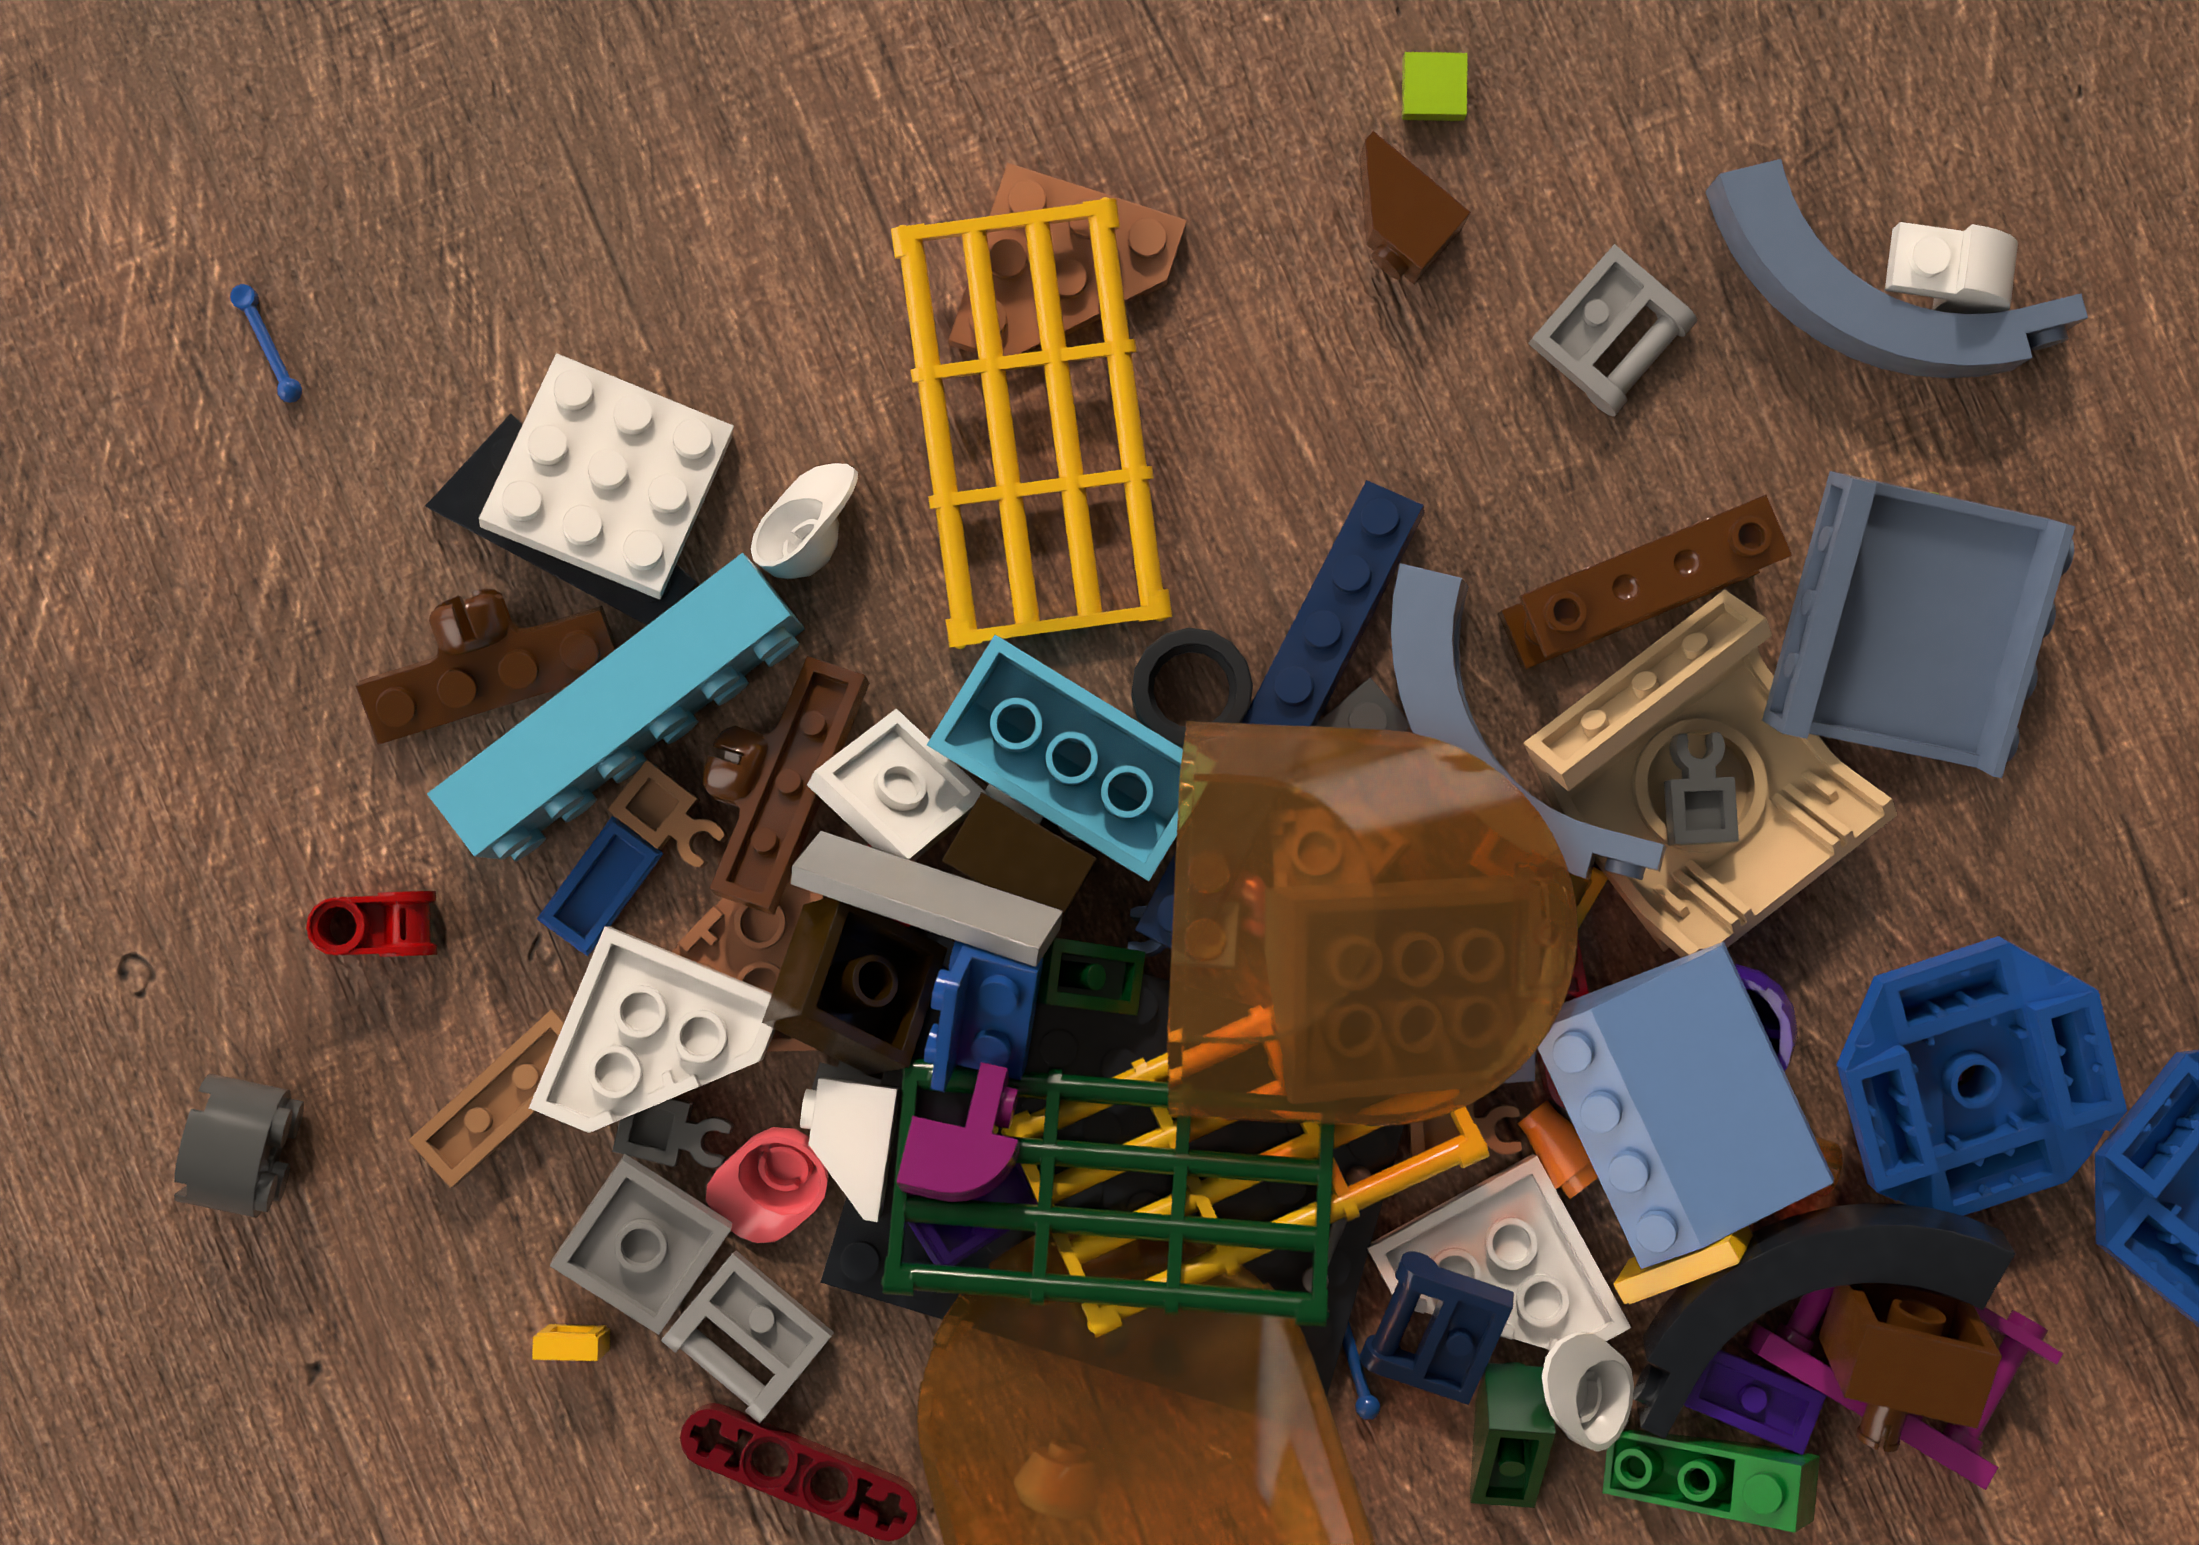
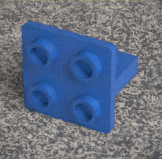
(984, 1013)

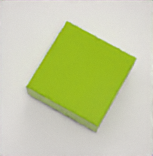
(1434, 86)

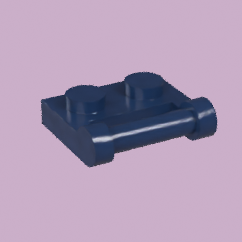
(1456, 1338)

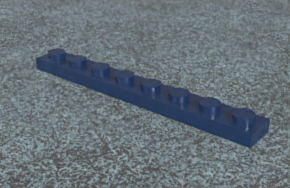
(1319, 638)

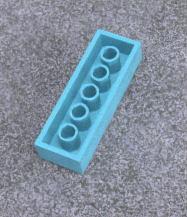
(618, 713)

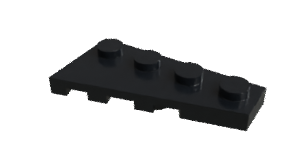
(466, 495)

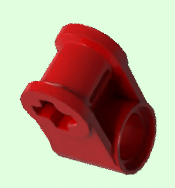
(385, 924)

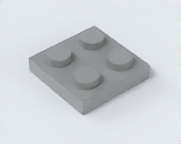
(641, 1244)

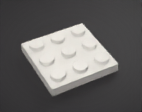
(606, 476)

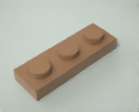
(489, 1106)

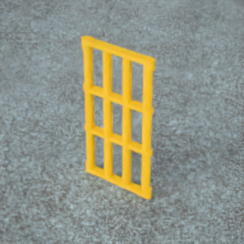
(1055, 357)
(1201, 1195)

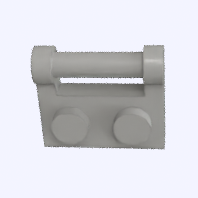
(1595, 318)
(761, 1321)

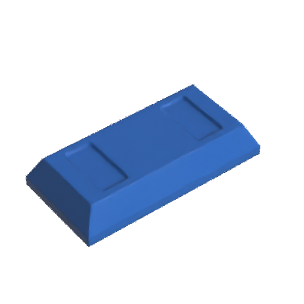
(600, 886)

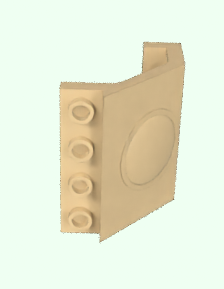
(1793, 796)

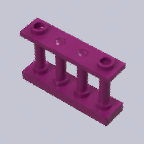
(1957, 1444)

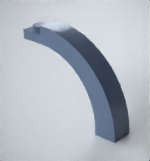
(1851, 316)
(1431, 688)

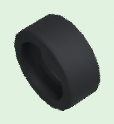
(1179, 643)

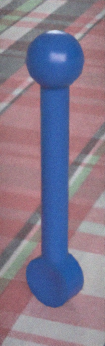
(246, 300)
(1367, 1405)

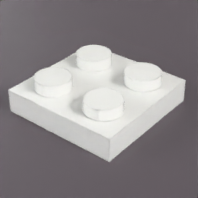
(896, 788)

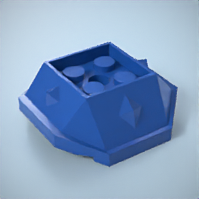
(2037, 1089)
(2152, 1187)

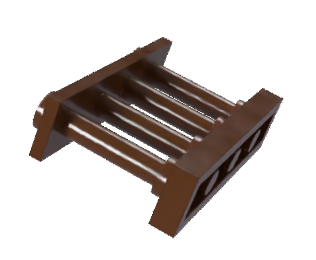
(1644, 582)

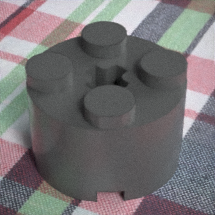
(236, 1145)

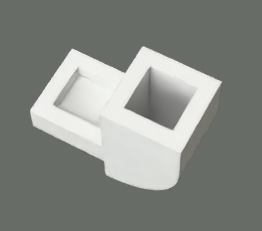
(1957, 268)

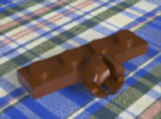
(482, 665)
(769, 782)

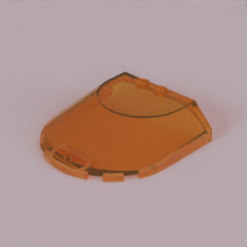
(1356, 927)
(1129, 1436)

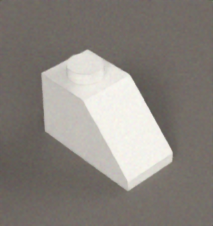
(853, 1137)

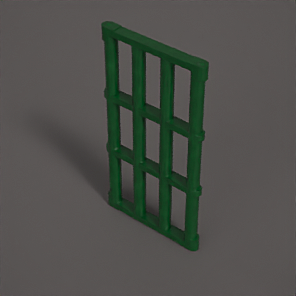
(1304, 1307)

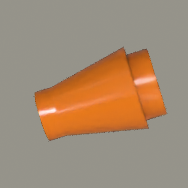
(1558, 1149)

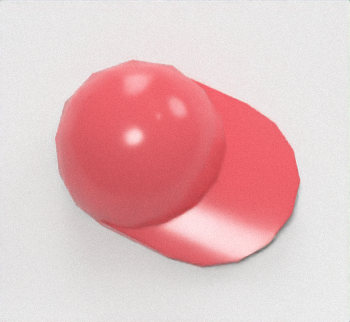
(769, 1185)

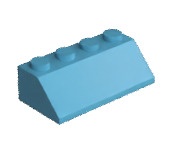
(1065, 756)

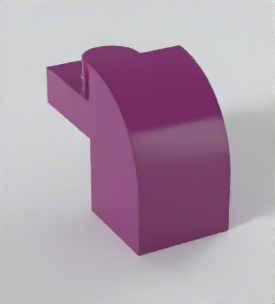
(959, 1161)

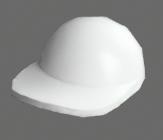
(803, 524)
(1588, 1389)

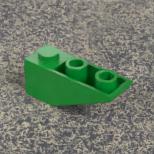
(1715, 1478)

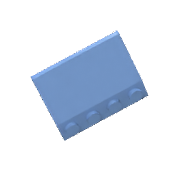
(1682, 1105)

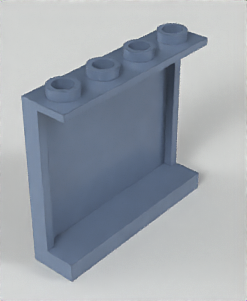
(1918, 623)

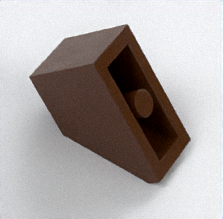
(1404, 212)

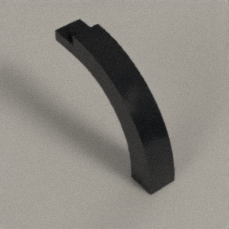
(1805, 1256)

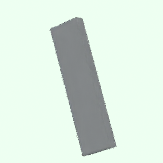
(927, 898)

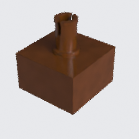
(1906, 1355)

